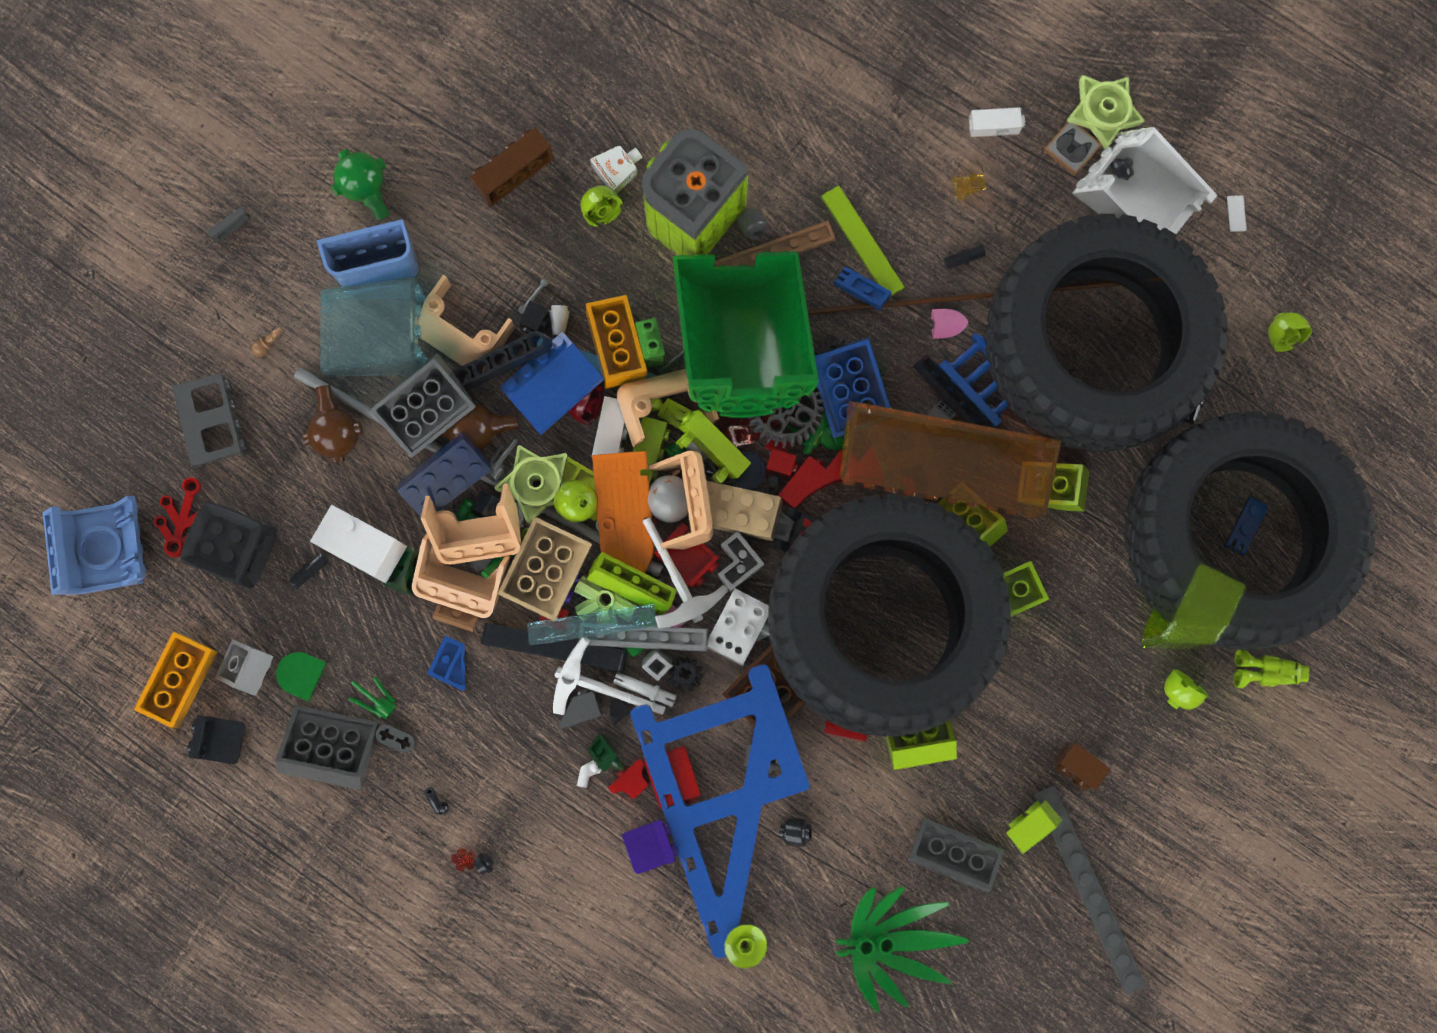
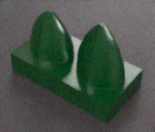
(604, 754)

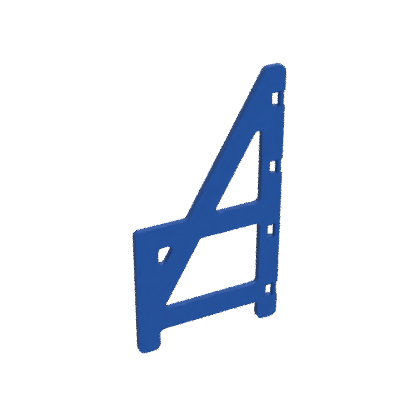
(770, 741)

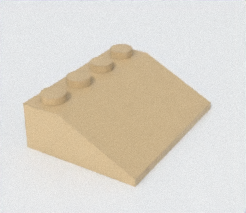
(544, 568)

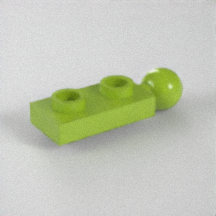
(669, 411)

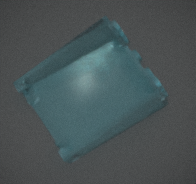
(371, 329)

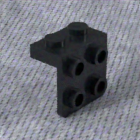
(216, 739)

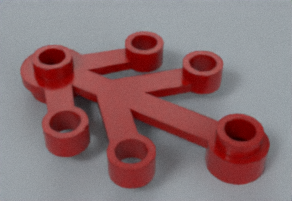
(180, 521)

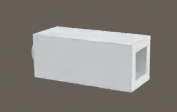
(996, 122)

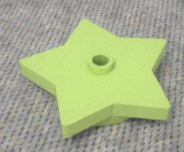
(1105, 108)
(529, 468)

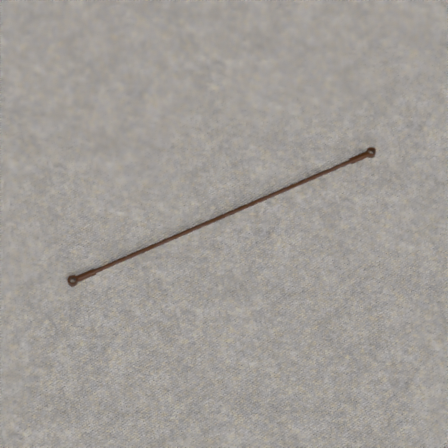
(956, 298)

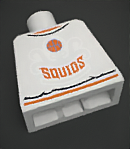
(616, 167)

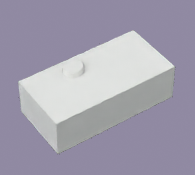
(358, 543)

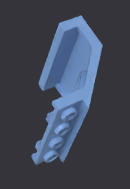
(94, 548)

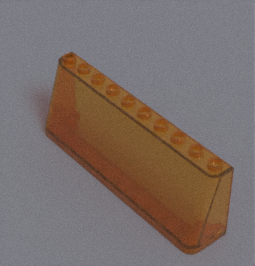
(948, 459)

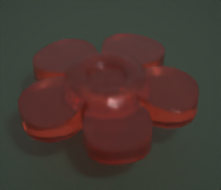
(463, 860)

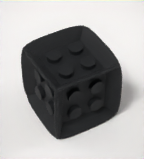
(228, 544)

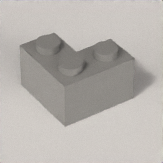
(744, 562)

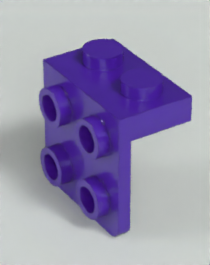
(649, 846)

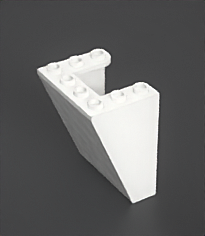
(1160, 190)

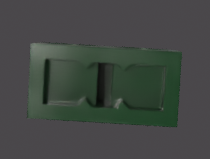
(403, 573)

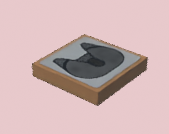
(1072, 147)

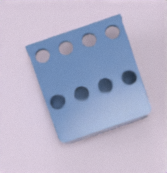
(370, 254)

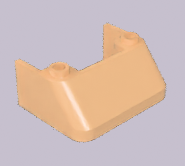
(450, 339)
(636, 396)
(696, 496)
(474, 538)
(454, 586)

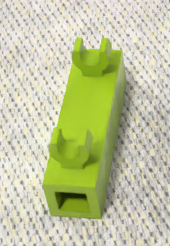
(713, 444)

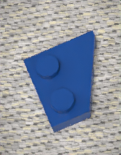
(449, 663)

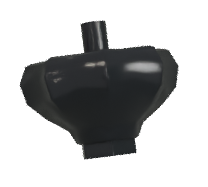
(1122, 168)

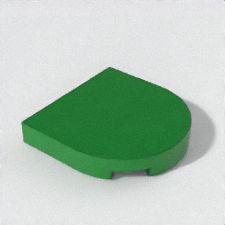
(300, 674)

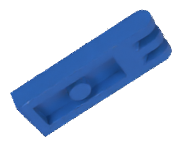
(862, 288)
(1246, 525)

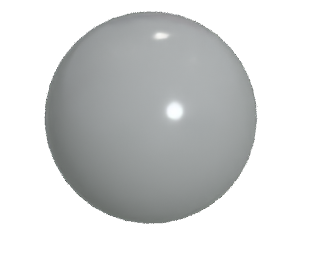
(670, 499)

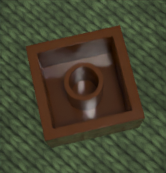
(1081, 767)

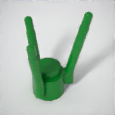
(384, 706)

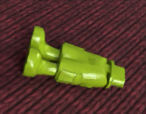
(1272, 670)

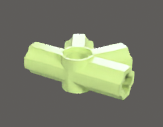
(594, 598)

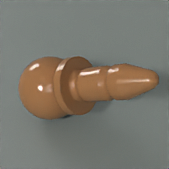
(261, 347)

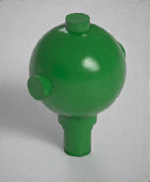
(360, 180)

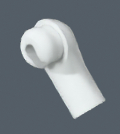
(587, 771)

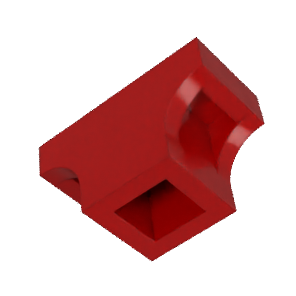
(630, 780)

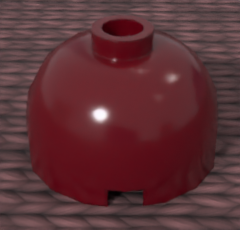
(588, 407)

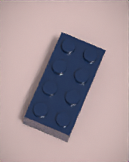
(444, 474)

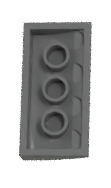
(956, 855)

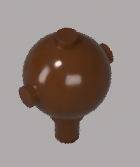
(481, 426)
(331, 430)

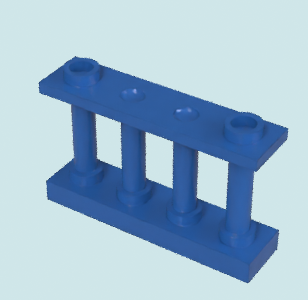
(965, 384)

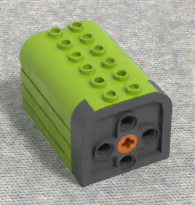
(693, 193)

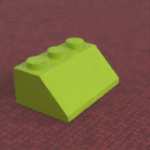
(923, 747)

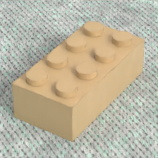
(744, 511)

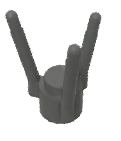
(497, 468)

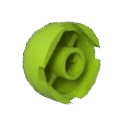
(600, 205)
(1287, 330)
(575, 501)
(1183, 691)

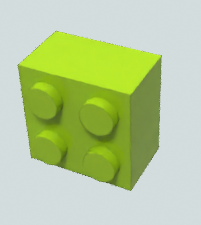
(1024, 588)
(1030, 829)

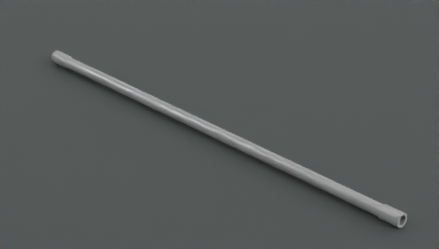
(312, 381)

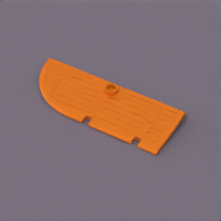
(623, 507)

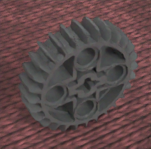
(786, 418)

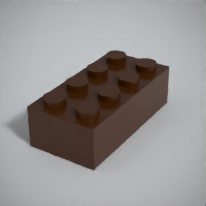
(512, 167)

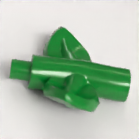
(823, 435)

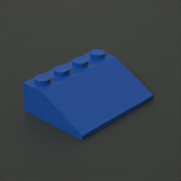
(847, 376)
(552, 383)

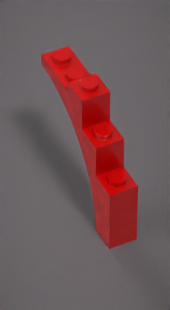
(810, 479)

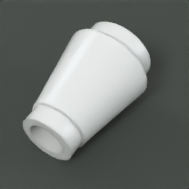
(559, 318)

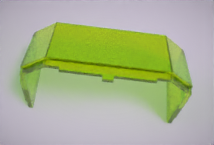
(1201, 615)

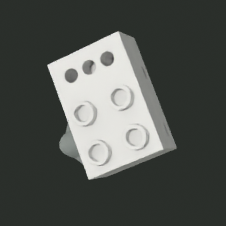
(739, 627)

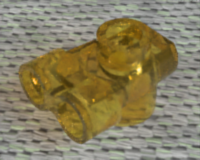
(963, 185)

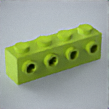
(631, 583)

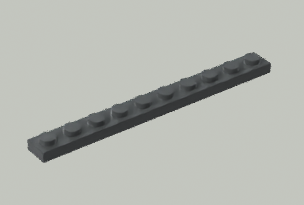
(1092, 896)

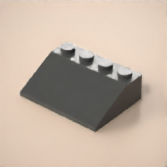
(423, 405)
(327, 747)

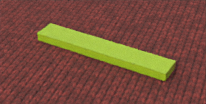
(862, 240)

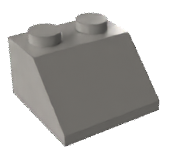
(244, 667)

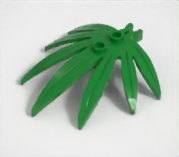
(875, 944)

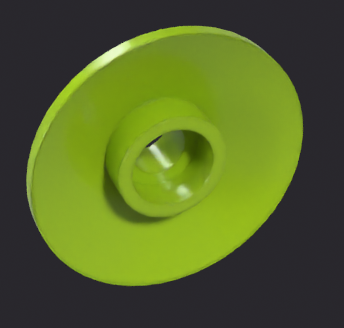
(754, 950)

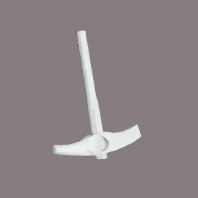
(692, 606)
(570, 676)

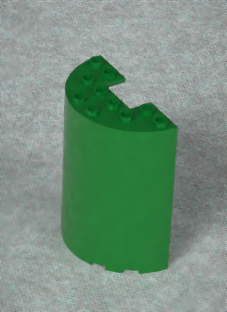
(745, 333)

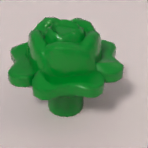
(674, 449)

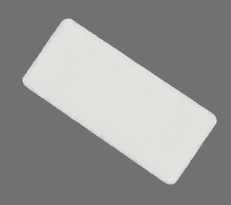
(1236, 213)

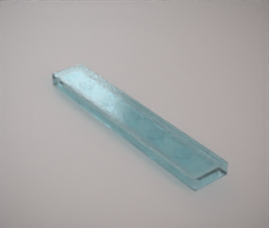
(591, 624)

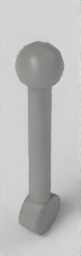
(543, 283)

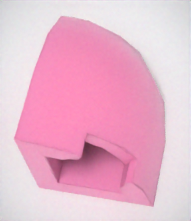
(947, 323)

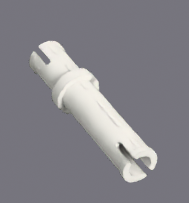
(645, 689)

